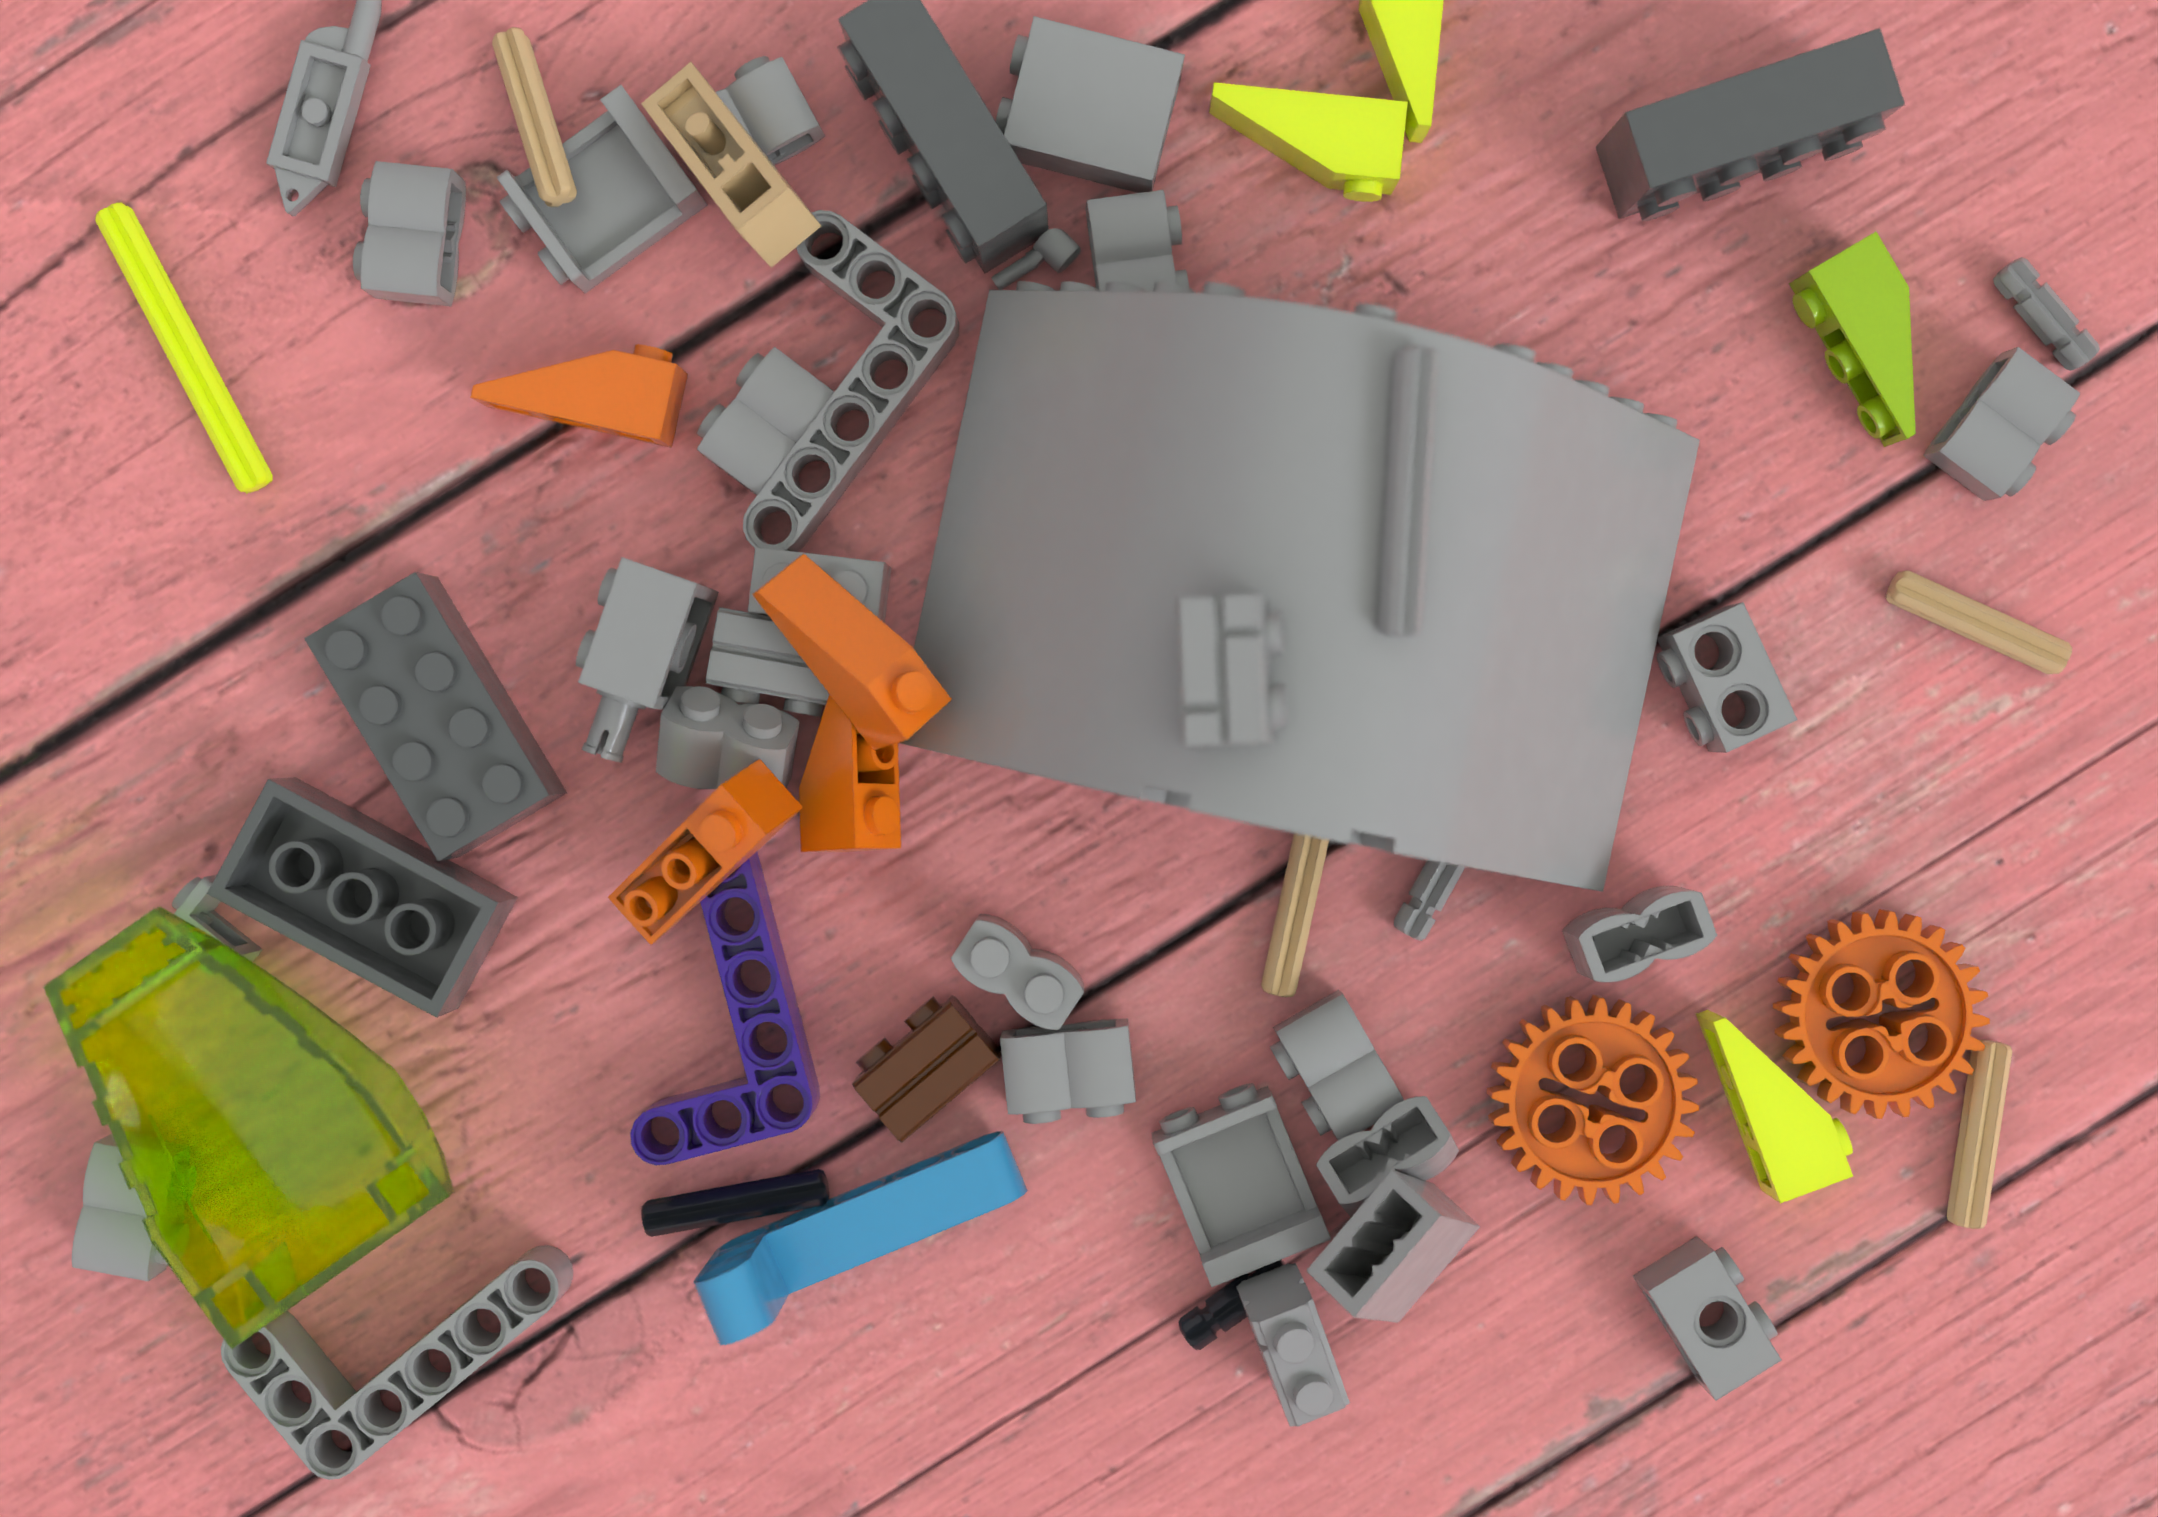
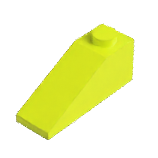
(1407, 48)
(1329, 137)
(1784, 1131)

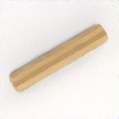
(534, 117)
(1978, 622)
(1294, 915)
(1979, 1135)

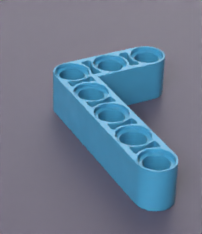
(756, 1272)

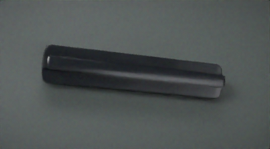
(735, 1202)

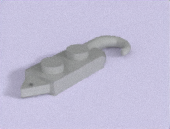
(322, 106)

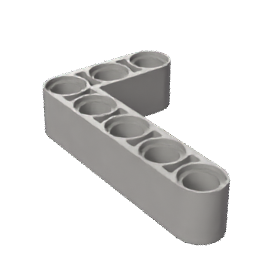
(858, 390)
(410, 1376)

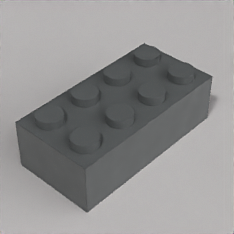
(1750, 126)
(947, 128)
(435, 715)
(362, 895)

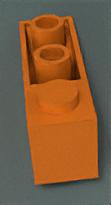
(848, 790)
(705, 850)

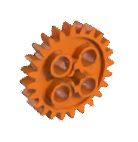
(1610, 1048)
(1888, 1068)

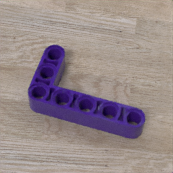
(748, 1009)

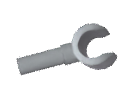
(1052, 246)

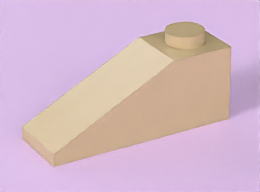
(730, 165)

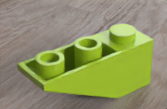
(1865, 323)

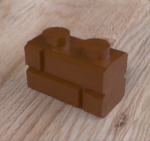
(925, 1067)

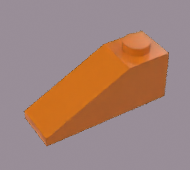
(603, 392)
(852, 654)

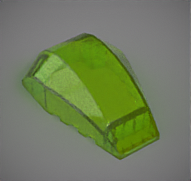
(243, 1119)

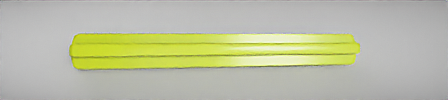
(183, 347)

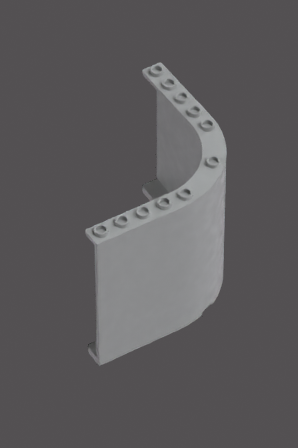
(1242, 449)

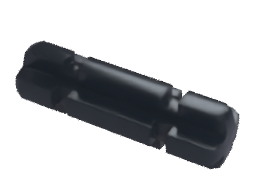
(1222, 1311)

